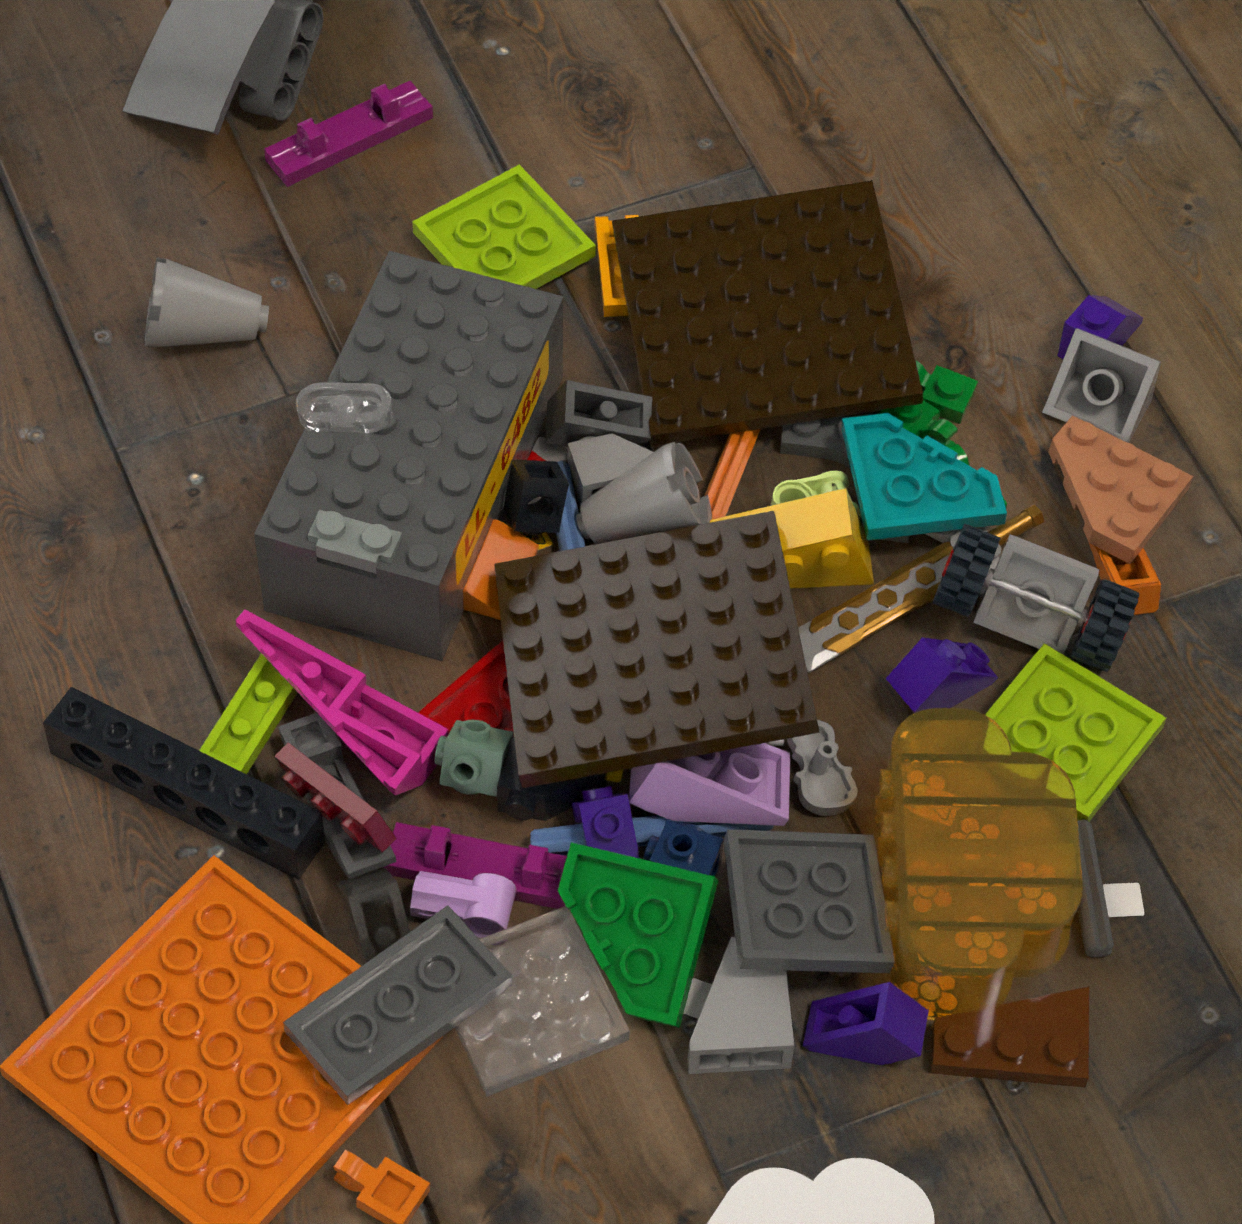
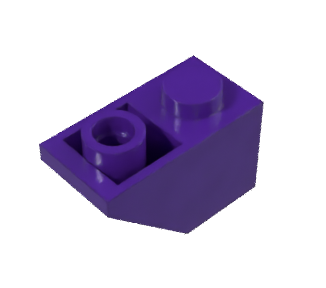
(941, 674)

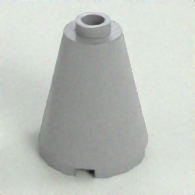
(199, 308)
(647, 499)

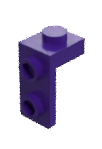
(606, 821)

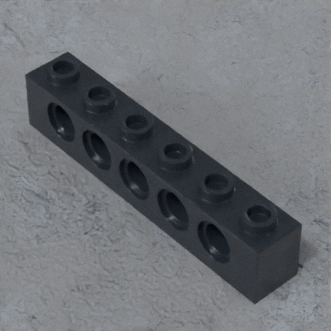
(185, 782)

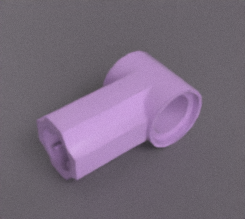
(480, 903)

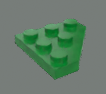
(640, 925)

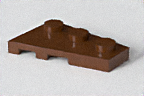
(1018, 1041)

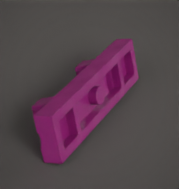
(348, 132)
(530, 869)

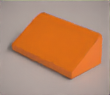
(499, 546)

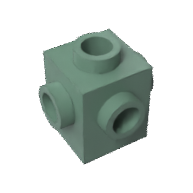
(472, 757)

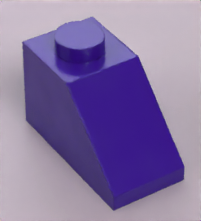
(1102, 318)
(867, 1025)

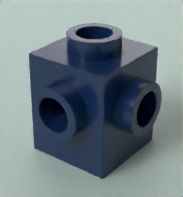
(686, 848)

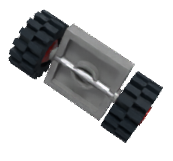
(1036, 596)

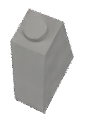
(743, 1021)

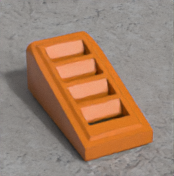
(1136, 576)

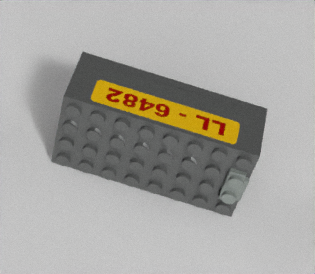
(390, 521)

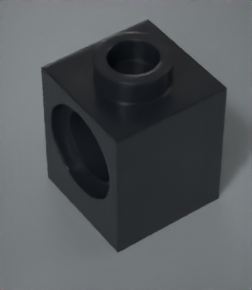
(532, 480)

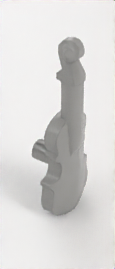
(823, 782)

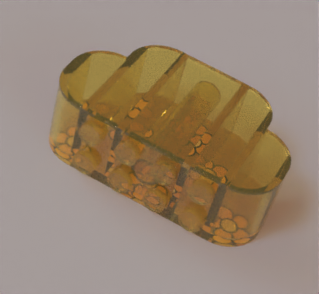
(973, 861)

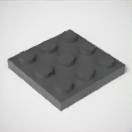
(807, 901)

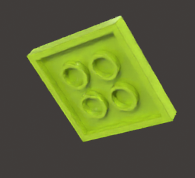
(506, 232)
(1077, 723)

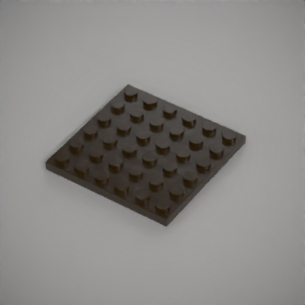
(765, 313)
(652, 650)

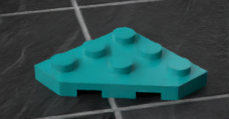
(915, 482)

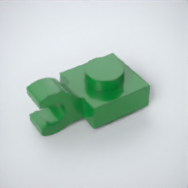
(947, 391)
(923, 421)

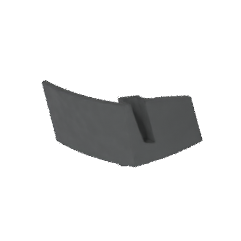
(222, 44)

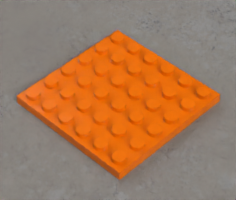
(184, 1060)

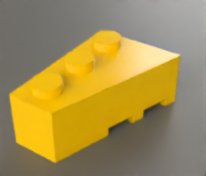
(821, 540)

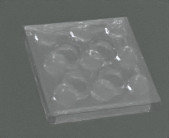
(549, 1014)

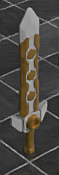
(895, 596)

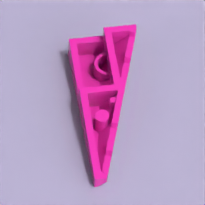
(382, 733)

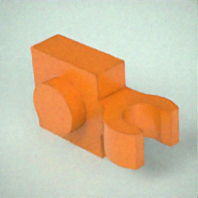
(387, 1193)

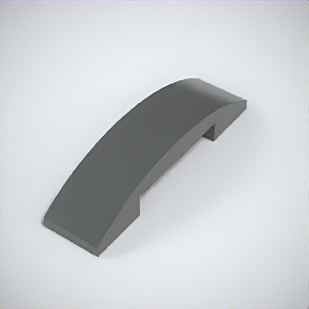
(320, 744)

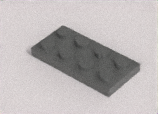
(397, 1004)

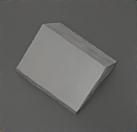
(1103, 385)

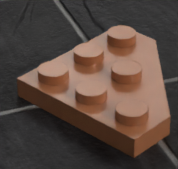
(1115, 487)

